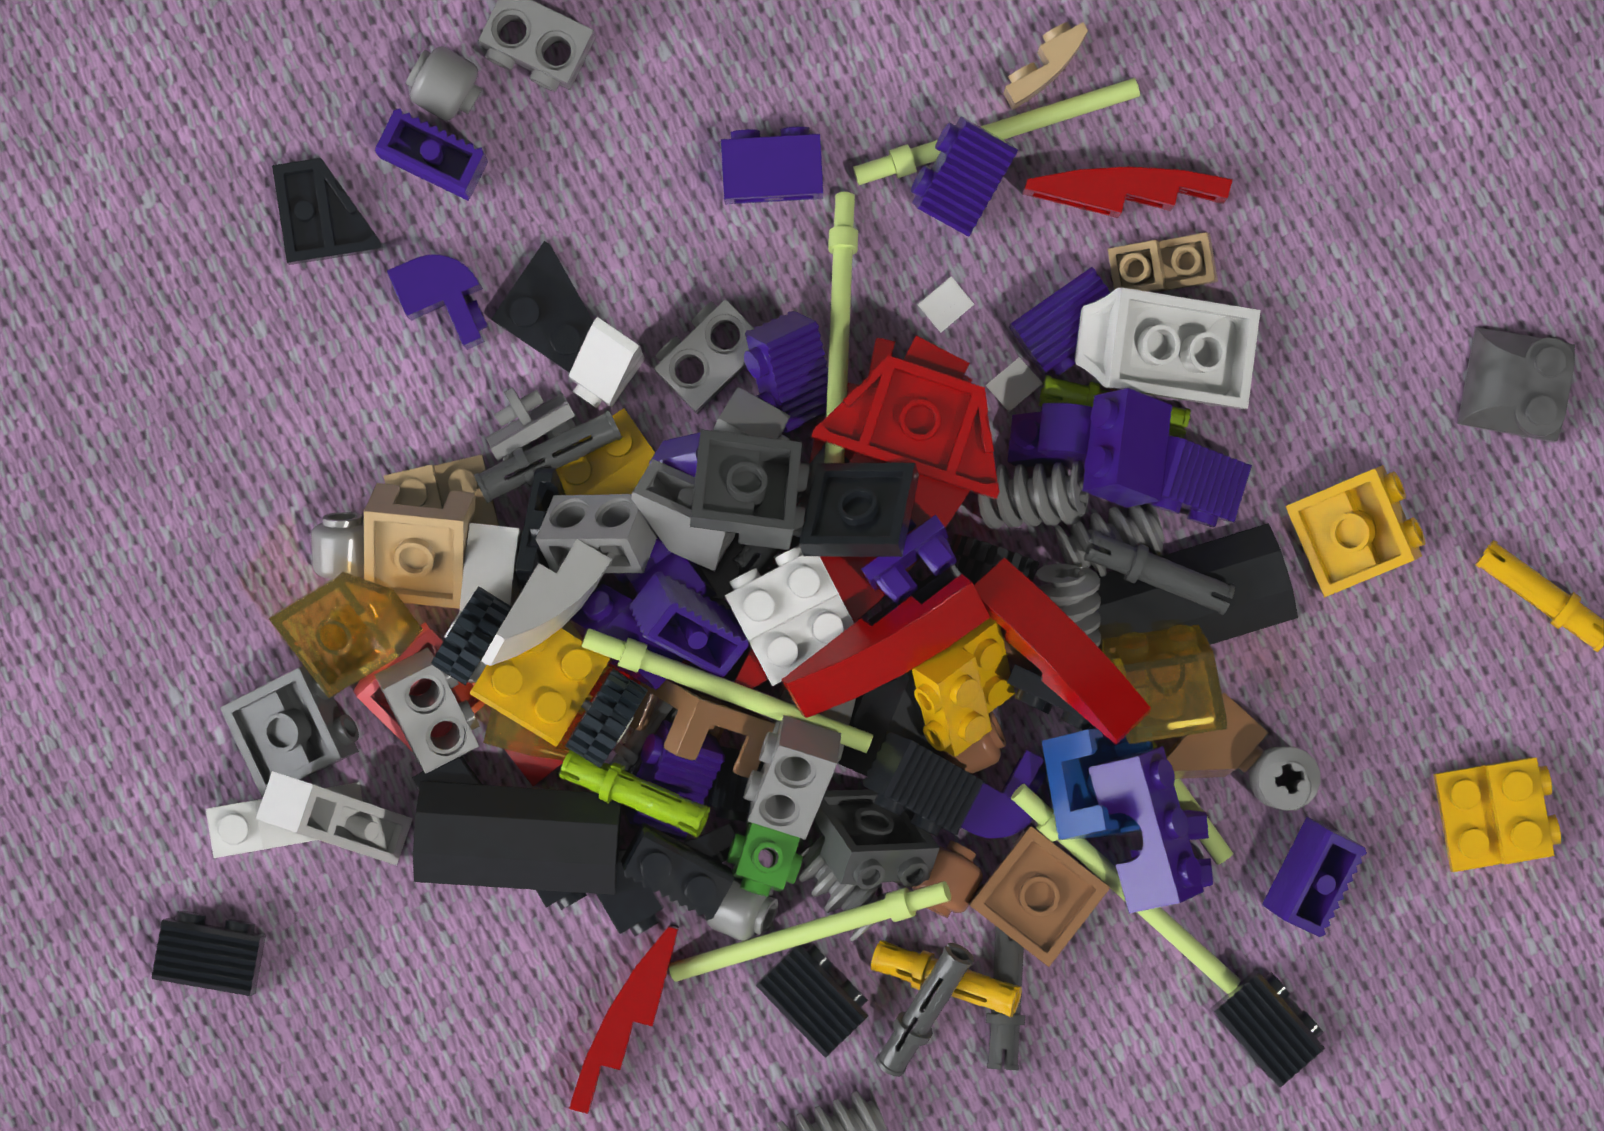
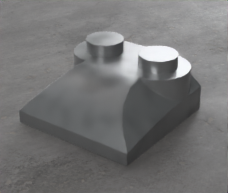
(1517, 384)

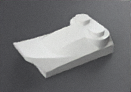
(1170, 346)

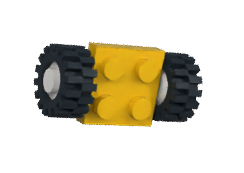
(543, 684)

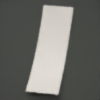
(945, 307)

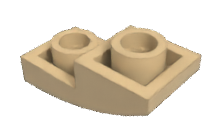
(1056, 53)
(1164, 264)

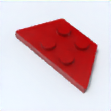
(920, 419)

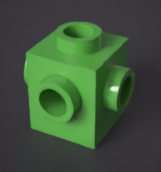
(784, 859)

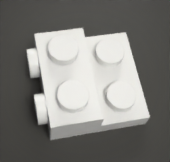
(788, 612)

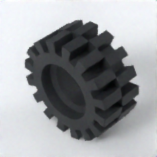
(978, 557)

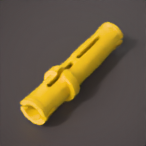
(1544, 595)
(972, 988)

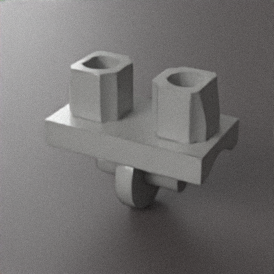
(549, 418)

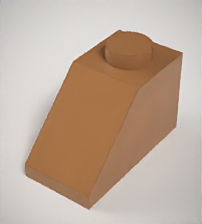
(1221, 750)

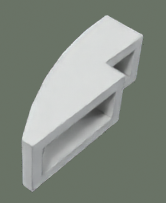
(490, 565)
(548, 602)

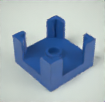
(1072, 788)

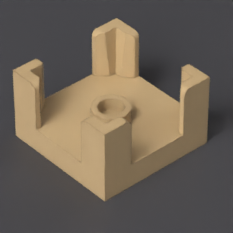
(416, 547)

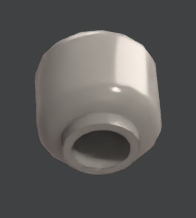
(443, 83)
(338, 545)
(744, 913)

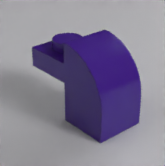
(437, 282)
(1050, 435)
(995, 812)

